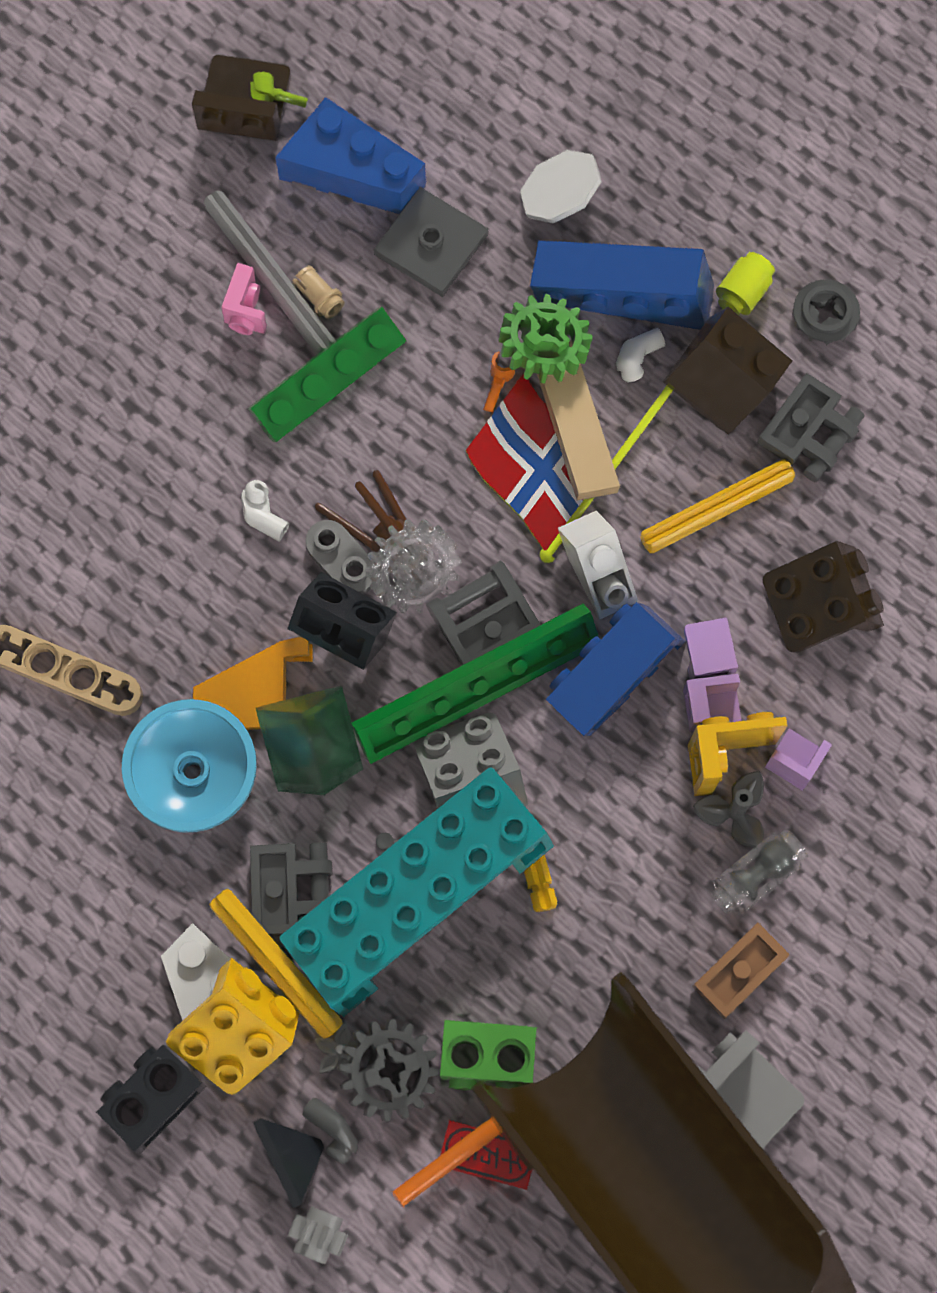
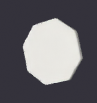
(560, 186)

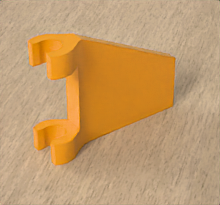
(255, 680)

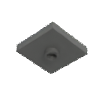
(431, 241)

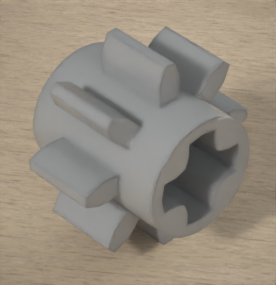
(317, 1235)

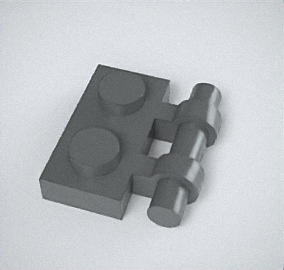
(799, 420)
(276, 888)

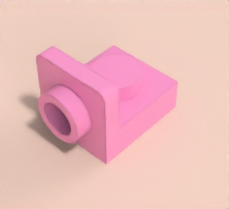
(240, 303)

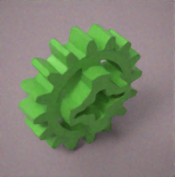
(545, 338)

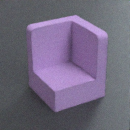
(710, 649)
(711, 698)
(797, 759)

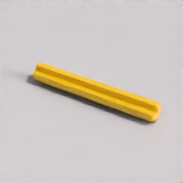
(717, 506)
(275, 963)

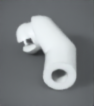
(633, 353)
(257, 511)

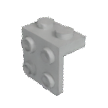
(464, 751)
(752, 1087)

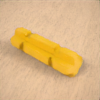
(538, 880)

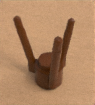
(381, 529)

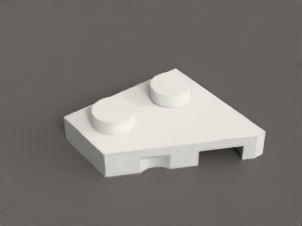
(192, 968)

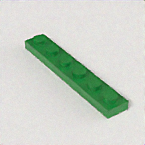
(474, 684)

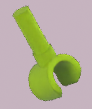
(263, 89)

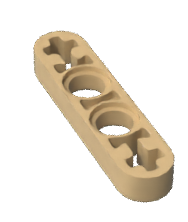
(65, 666)

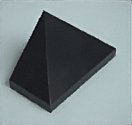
(292, 1156)

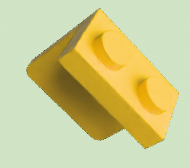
(235, 1029)

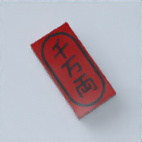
(492, 1162)

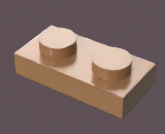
(741, 970)

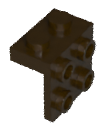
(228, 103)
(823, 596)

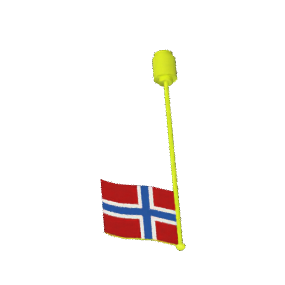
(520, 449)

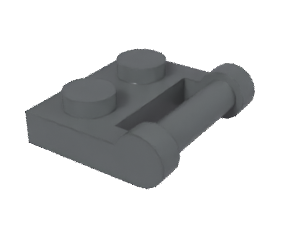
(491, 626)

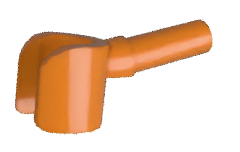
(500, 376)

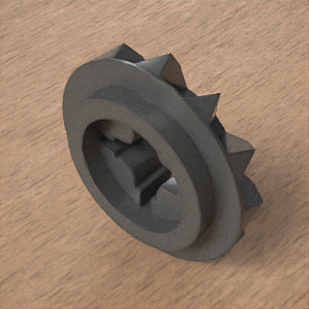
(819, 294)

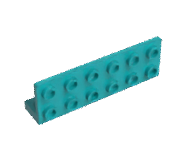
(413, 888)

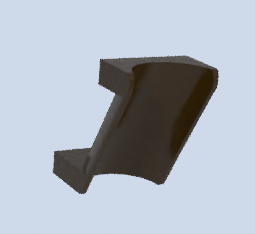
(663, 1167)

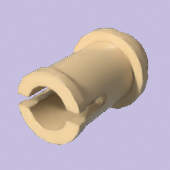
(326, 300)

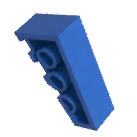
(626, 281)

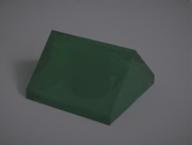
(310, 742)

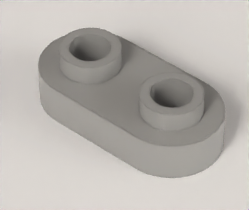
(340, 555)

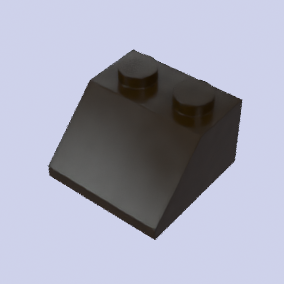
(727, 370)

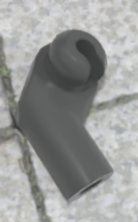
(334, 1125)

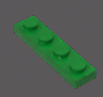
(327, 374)

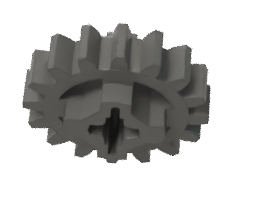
(381, 1048)

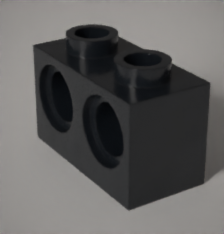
(341, 620)
(158, 1106)

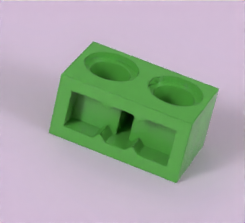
(489, 1042)

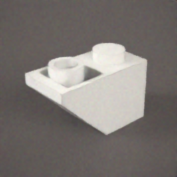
(598, 563)

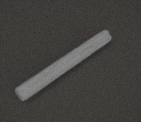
(268, 271)

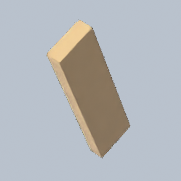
(580, 435)

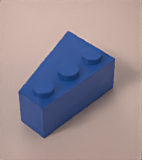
(351, 160)
(613, 667)

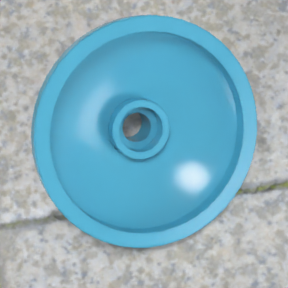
(184, 736)

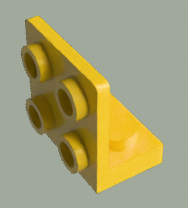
(717, 734)

